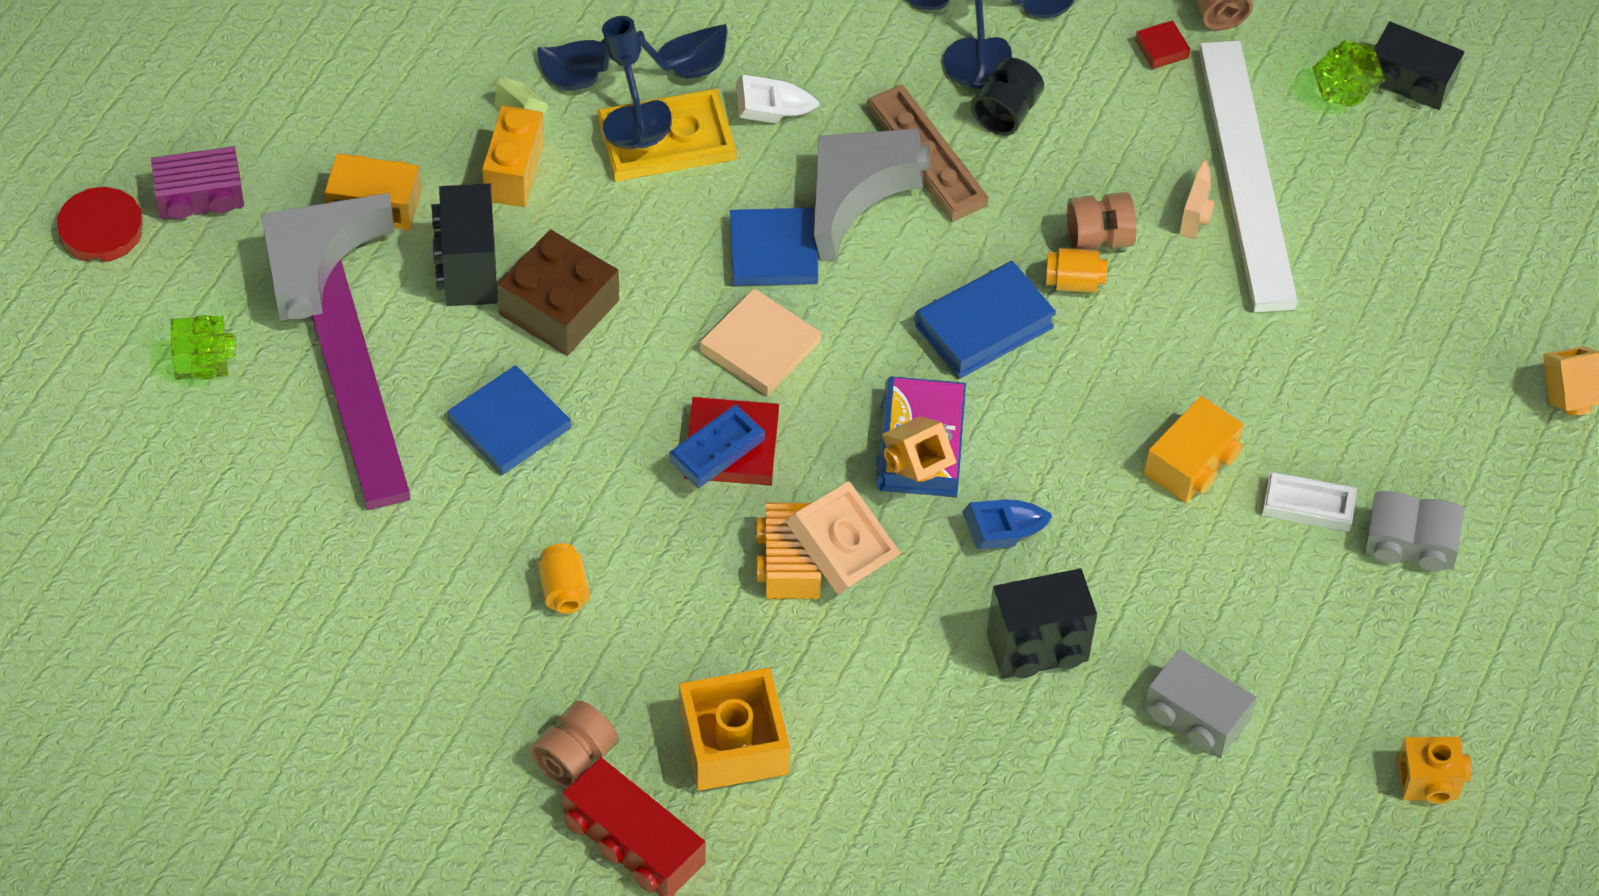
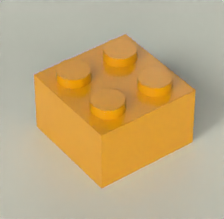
(734, 729)

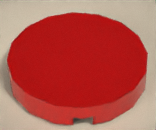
(100, 224)

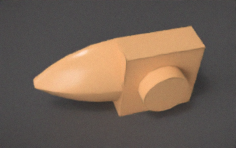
(1198, 206)

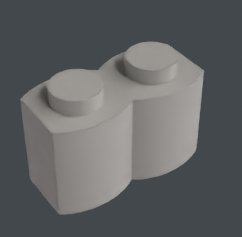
(1414, 530)

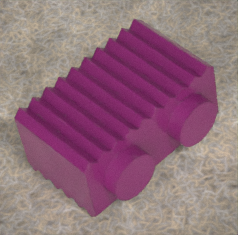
(197, 182)

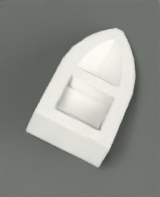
(771, 99)

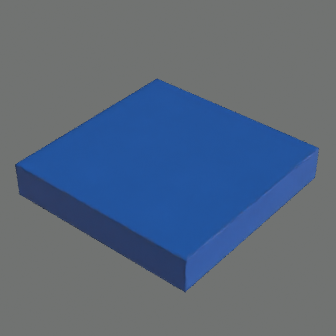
(773, 246)
(509, 419)

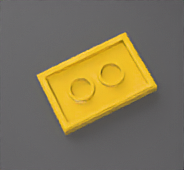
(696, 138)

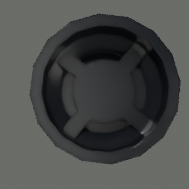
(1007, 96)

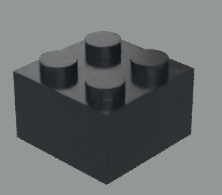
(465, 245)
(1041, 624)

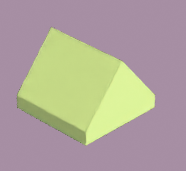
(517, 95)

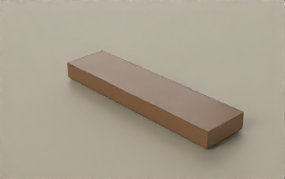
(948, 177)

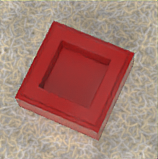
(1162, 44)

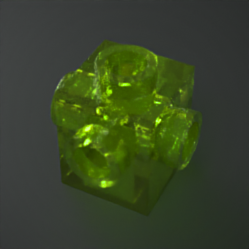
(1348, 73)
(201, 347)

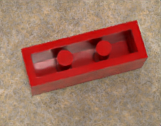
(633, 829)

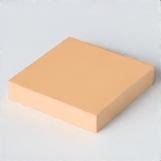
(760, 342)
(843, 537)

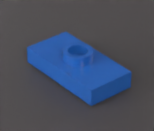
(716, 446)

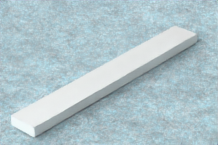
(1247, 177)

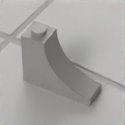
(857, 173)
(310, 242)

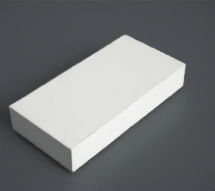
(1309, 501)

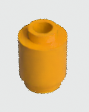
(1076, 270)
(563, 578)

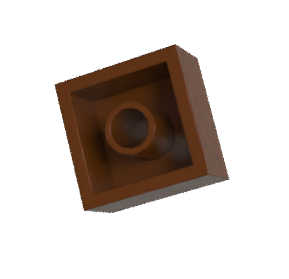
(558, 292)

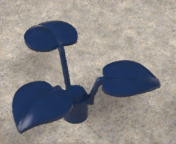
(973, 60)
(645, 124)

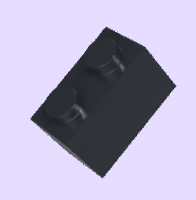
(1417, 65)

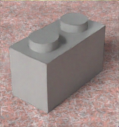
(1199, 703)

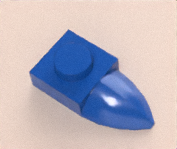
(1003, 522)

